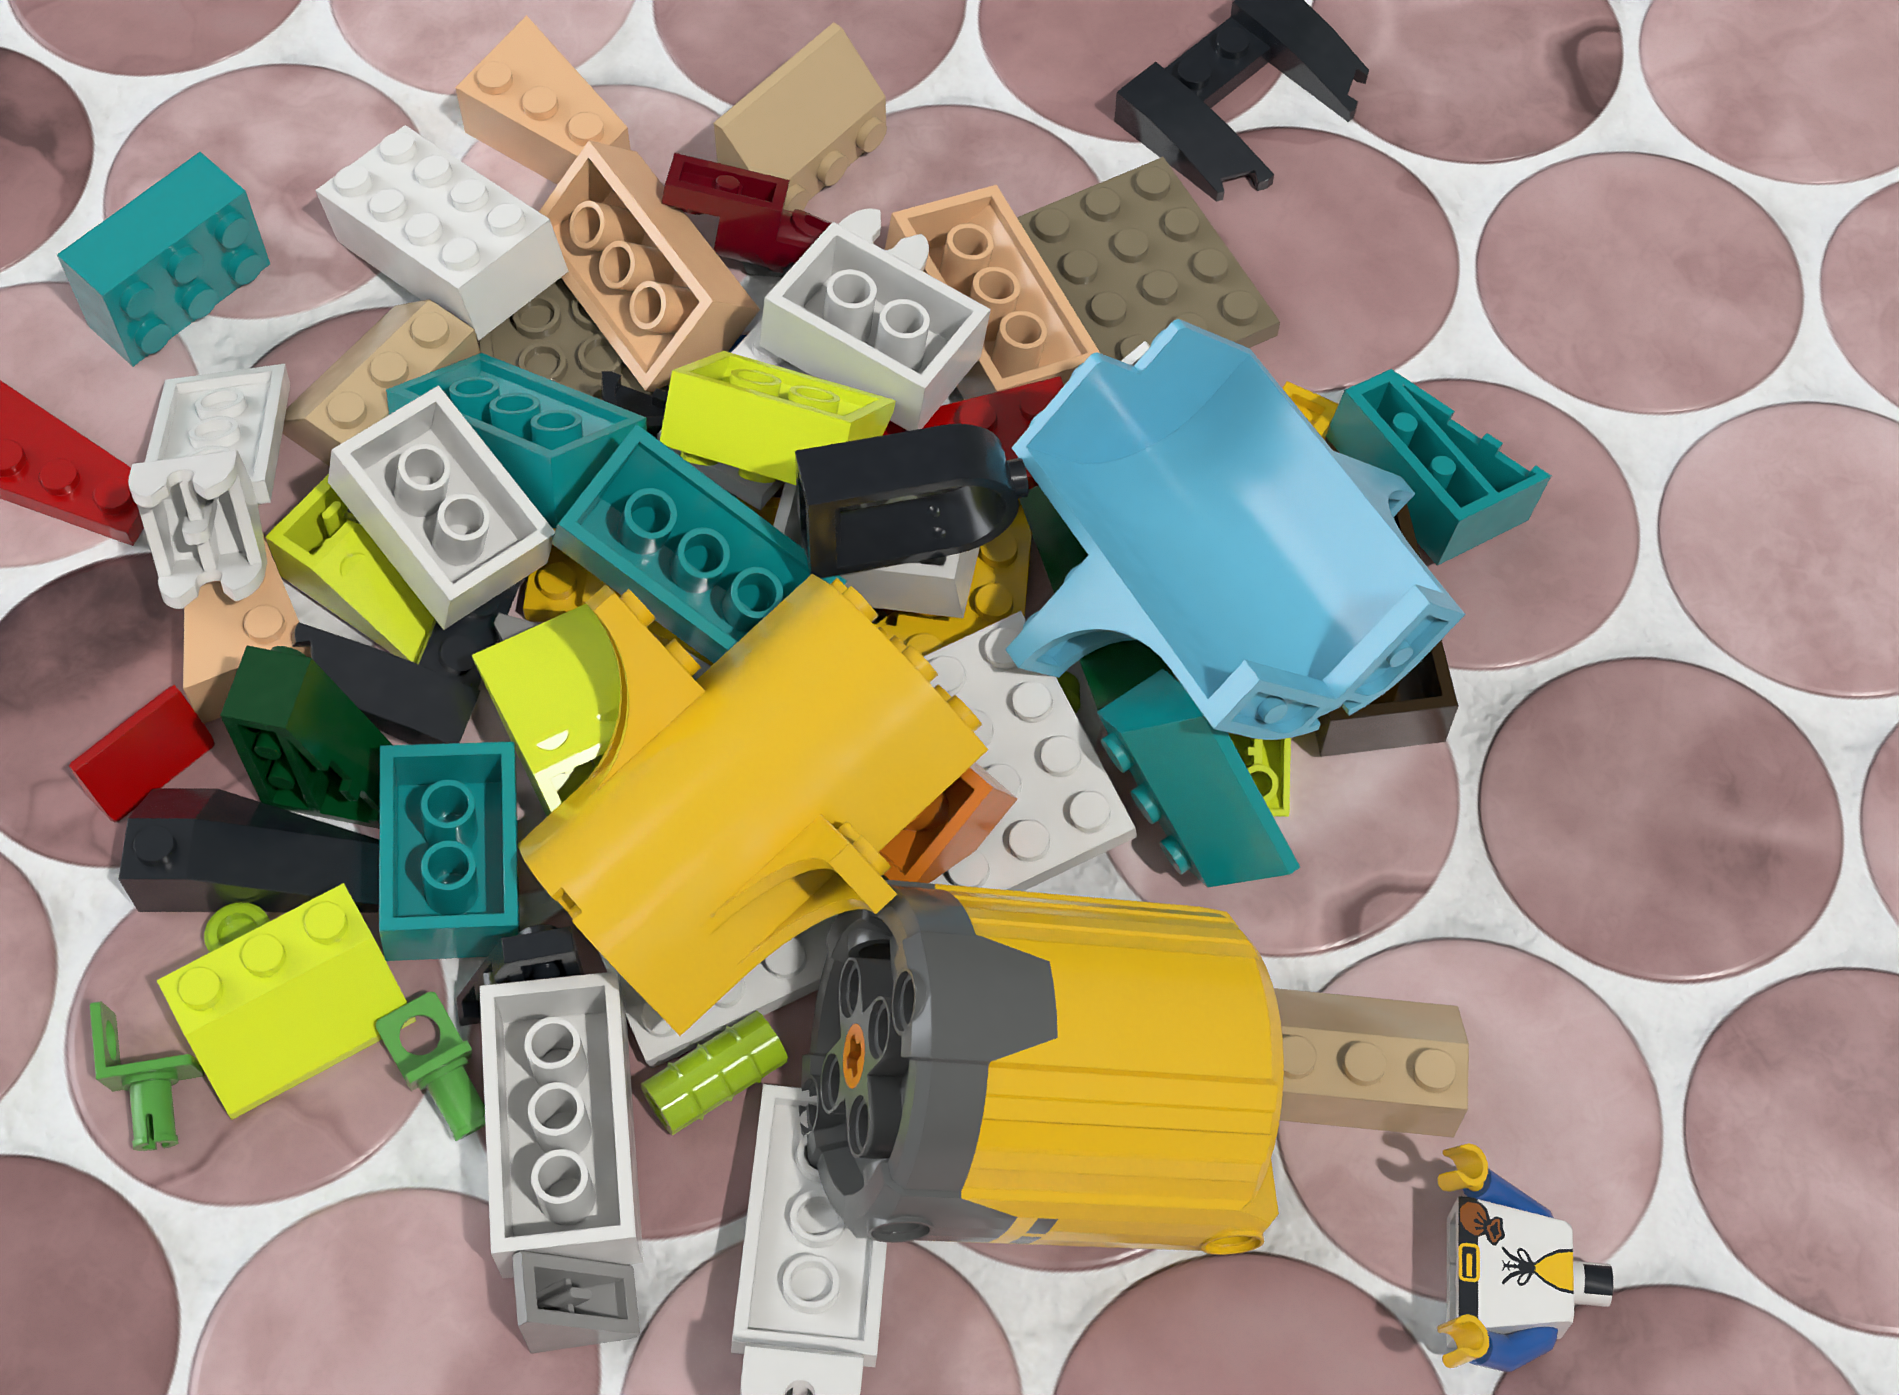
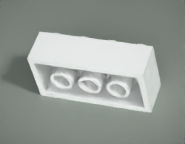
(442, 230)
(560, 1120)

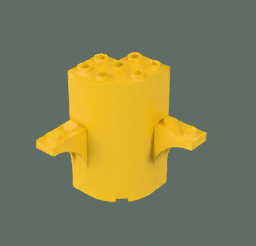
(746, 794)

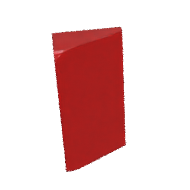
(142, 754)

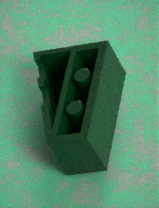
(303, 738)

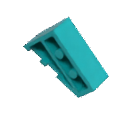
(1459, 481)

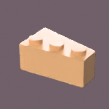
(535, 105)
(221, 629)

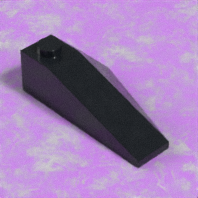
(222, 849)

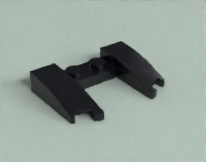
(1173, 104)
(409, 699)

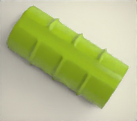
(714, 1072)

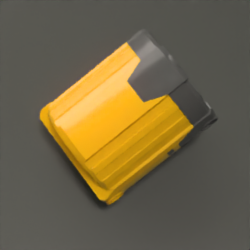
(1116, 1062)

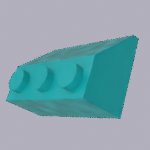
(1193, 786)

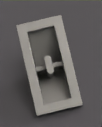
(573, 1301)

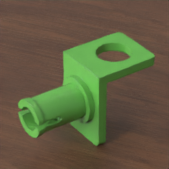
(441, 1069)
(147, 1081)

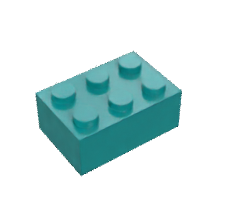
(165, 258)
(447, 849)

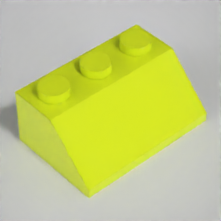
(761, 414)
(284, 1000)

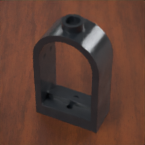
(902, 467)

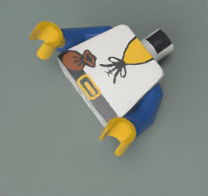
(1508, 1270)

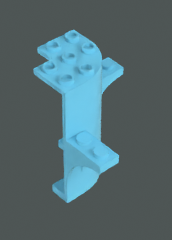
(1225, 540)

